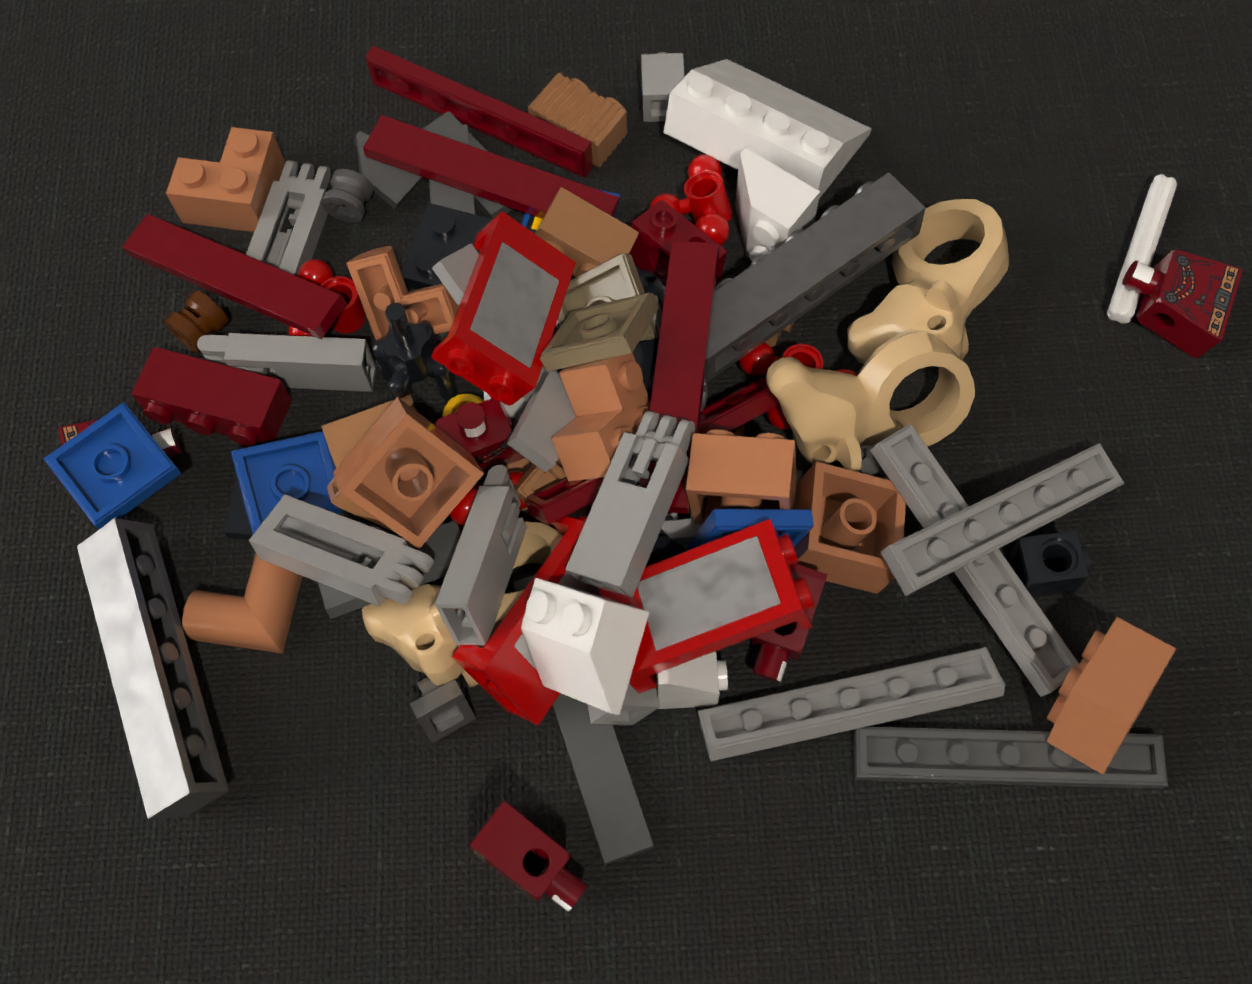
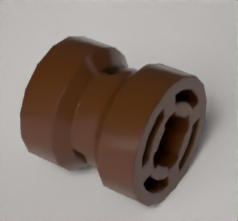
(195, 320)

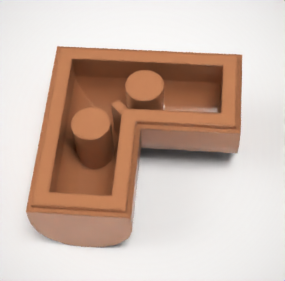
(382, 283)
(251, 621)

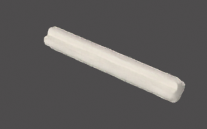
(1143, 244)

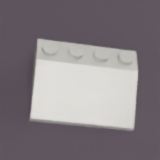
(733, 108)

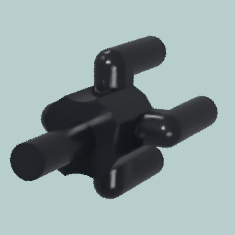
(407, 356)

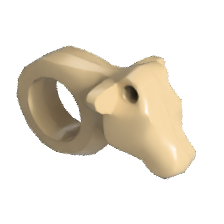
(937, 295)
(840, 412)
(418, 629)

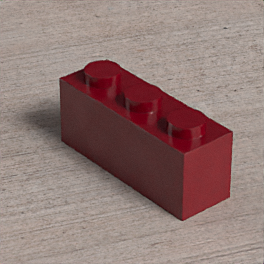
(211, 397)

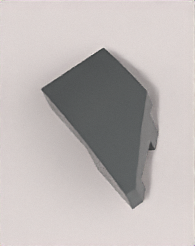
(388, 181)

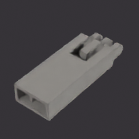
(305, 195)
(296, 360)
(630, 517)
(329, 549)
(482, 561)

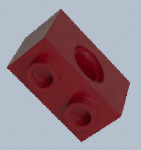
(656, 232)

